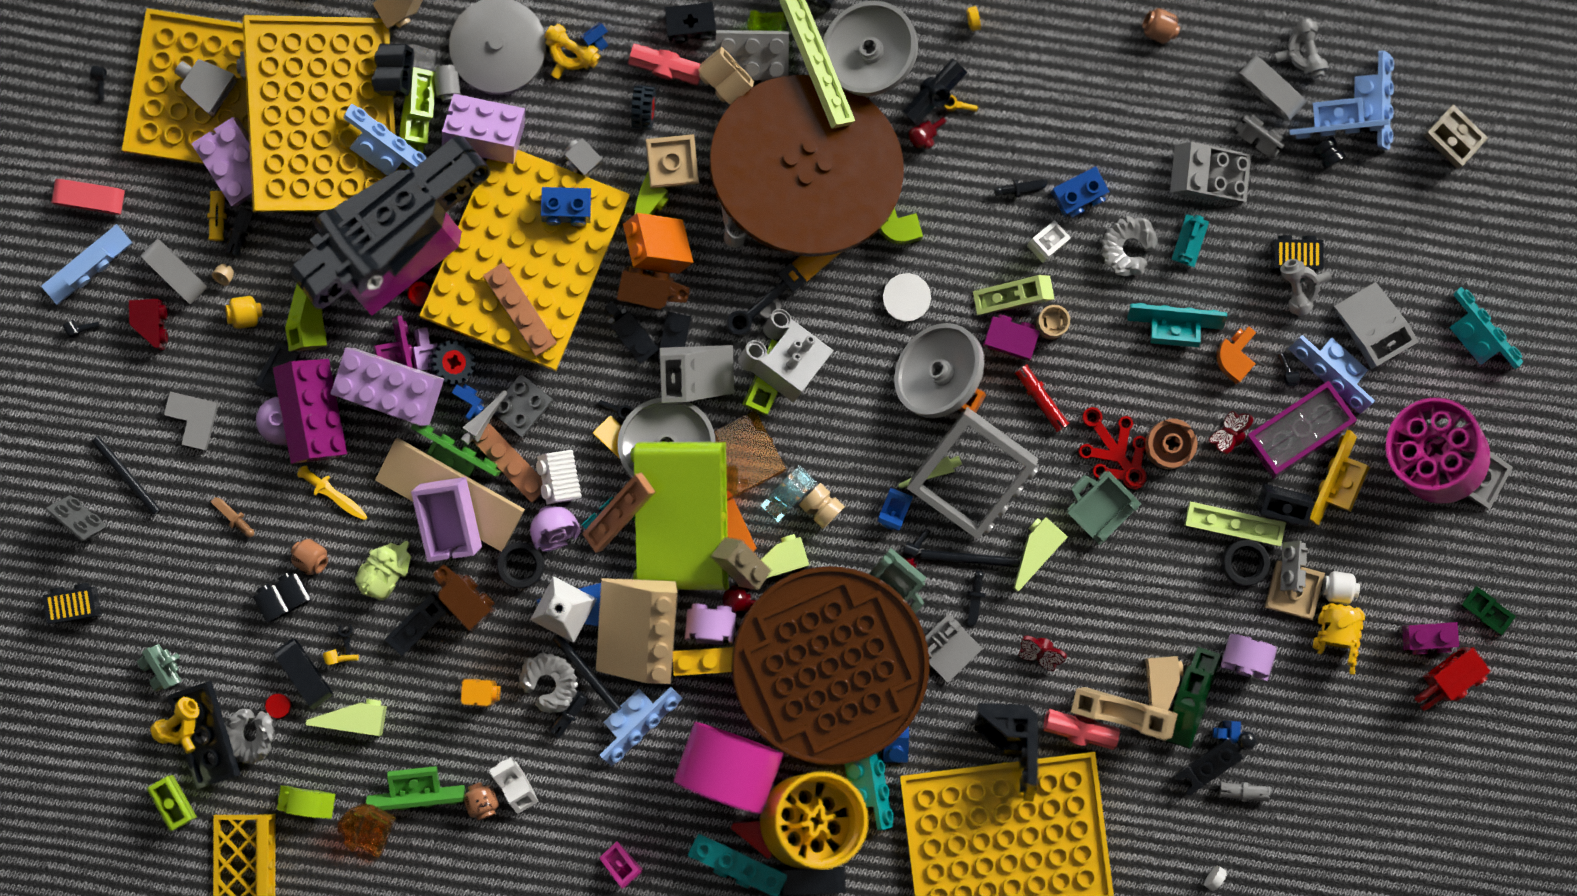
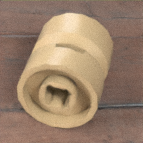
(1053, 322)
(821, 506)

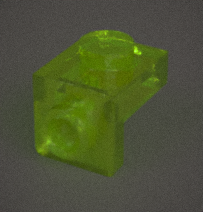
(766, 21)

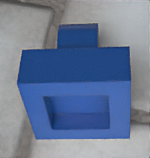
(595, 35)
(1230, 728)

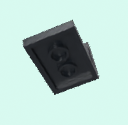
(1009, 723)

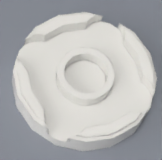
(906, 297)

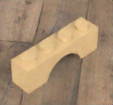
(1116, 709)

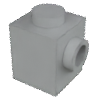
(582, 158)

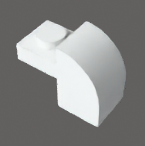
(514, 785)

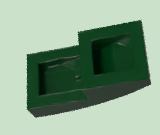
(1488, 611)

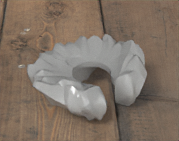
(1113, 243)
(561, 672)
(259, 748)

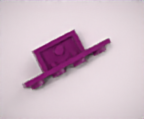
(399, 350)

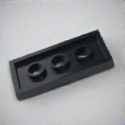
(217, 740)

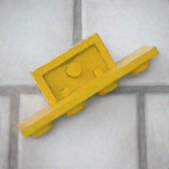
(1342, 481)

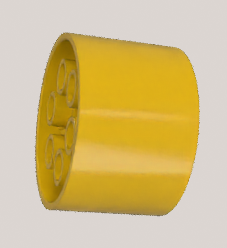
(849, 830)

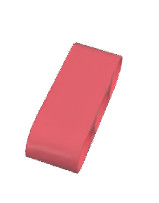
(88, 196)

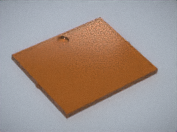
(749, 454)

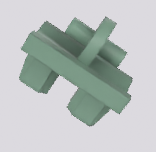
(162, 665)

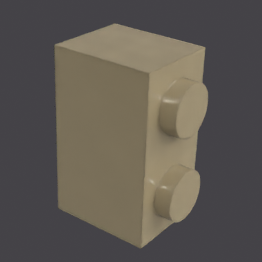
(741, 563)

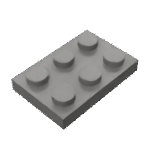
(759, 53)

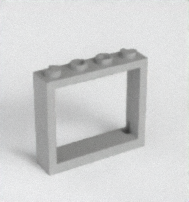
(1001, 440)

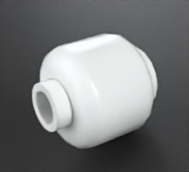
(1340, 587)

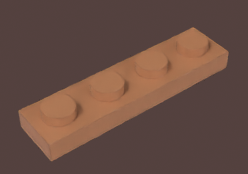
(520, 309)
(510, 463)
(618, 512)

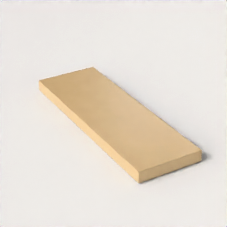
(408, 467)

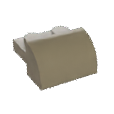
(1455, 137)

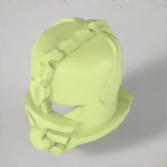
(383, 569)

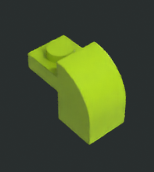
(902, 230)
(306, 802)

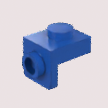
(468, 395)
(894, 509)
(898, 749)

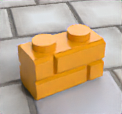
(480, 692)

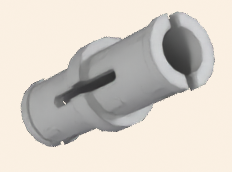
(1244, 791)

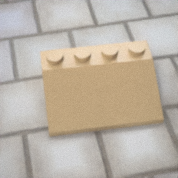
(636, 629)

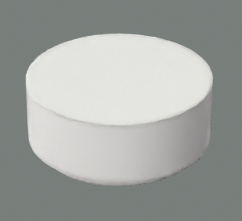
(1215, 878)

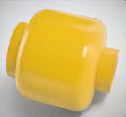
(243, 312)

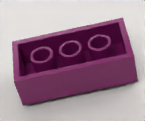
(309, 411)

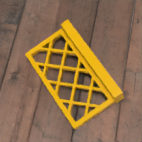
(264, 855)

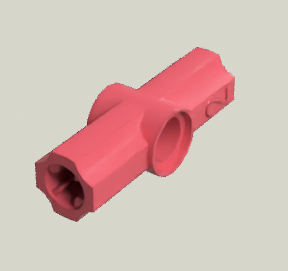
(664, 64)
(1081, 729)

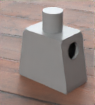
(206, 84)

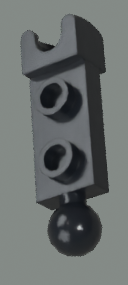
(1216, 761)

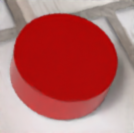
(418, 293)
(278, 705)

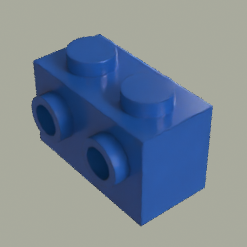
(1080, 192)
(566, 206)

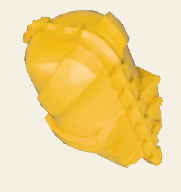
(1343, 630)

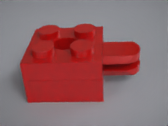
(1453, 677)

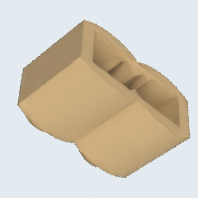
(725, 76)

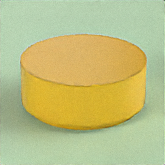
(973, 18)

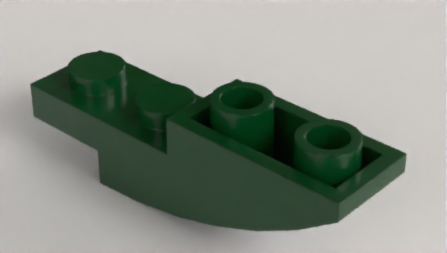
(1192, 696)

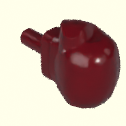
(923, 134)
(737, 599)

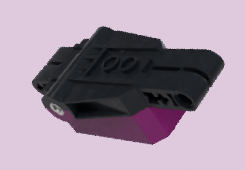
(390, 230)

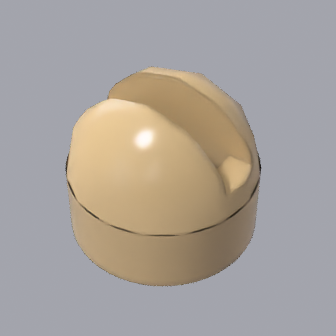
(223, 274)

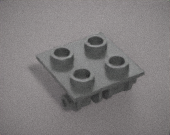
(523, 405)
(76, 518)

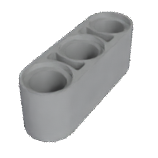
(1271, 88)
(174, 271)

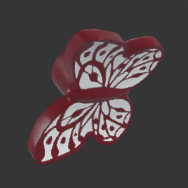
(1232, 432)
(1042, 651)

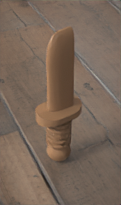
(236, 519)

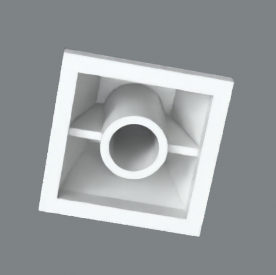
(576, 609)

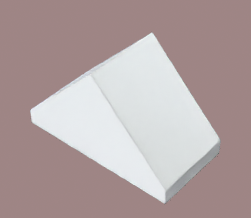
(1048, 241)

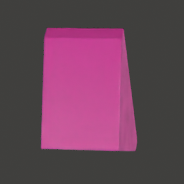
(620, 864)

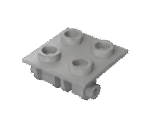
(950, 648)

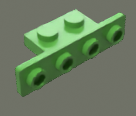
(460, 459)
(415, 789)

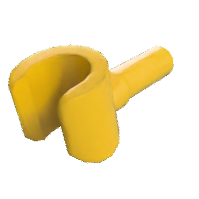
(960, 105)
(332, 658)

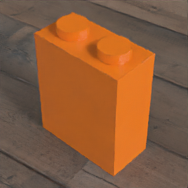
(658, 243)

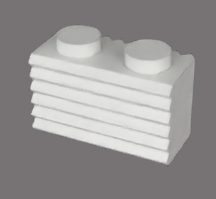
(558, 477)

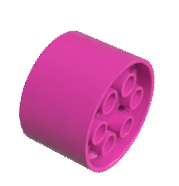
(1464, 477)
(728, 767)

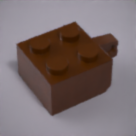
(650, 288)
(463, 599)

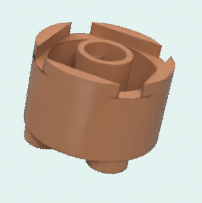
(1183, 438)

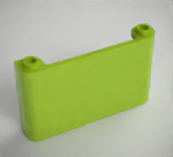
(685, 514)

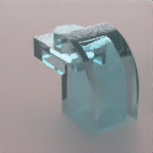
(788, 493)

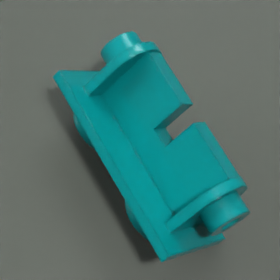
(1190, 240)

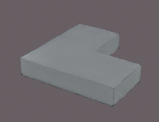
(199, 416)

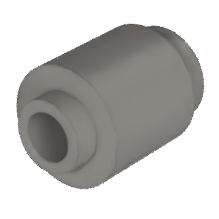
(446, 82)

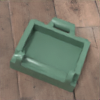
(1102, 505)
(901, 577)

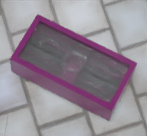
(1301, 430)

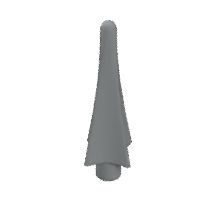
(476, 427)

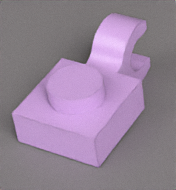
(423, 350)

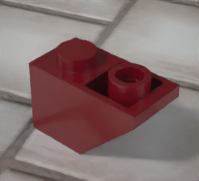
(148, 320)

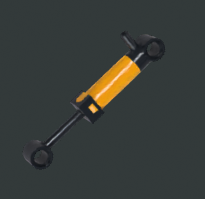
(792, 277)

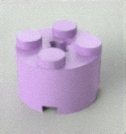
(710, 625)
(1248, 657)

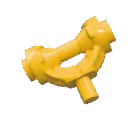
(586, 55)
(164, 730)

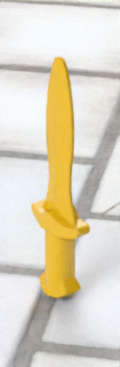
(325, 488)

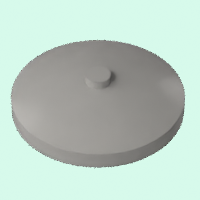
(497, 46)
(871, 47)
(939, 370)
(662, 423)

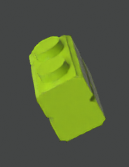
(171, 803)

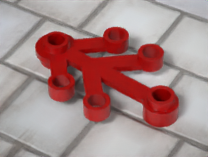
(1115, 451)

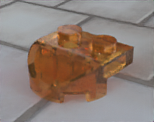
(366, 828)

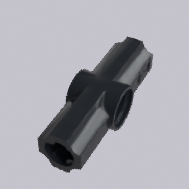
(935, 91)

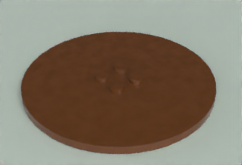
(798, 179)
(830, 665)

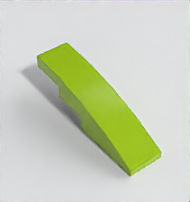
(418, 110)

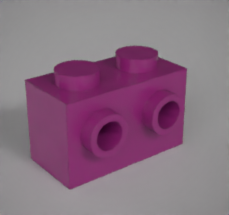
(1011, 337)
(1430, 636)

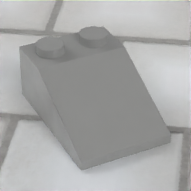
(1491, 485)

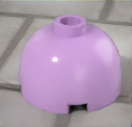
(270, 422)
(553, 527)

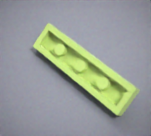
(1235, 524)

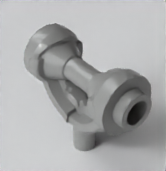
(1305, 32)
(1302, 301)

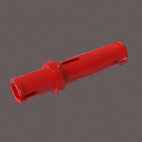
(1041, 397)

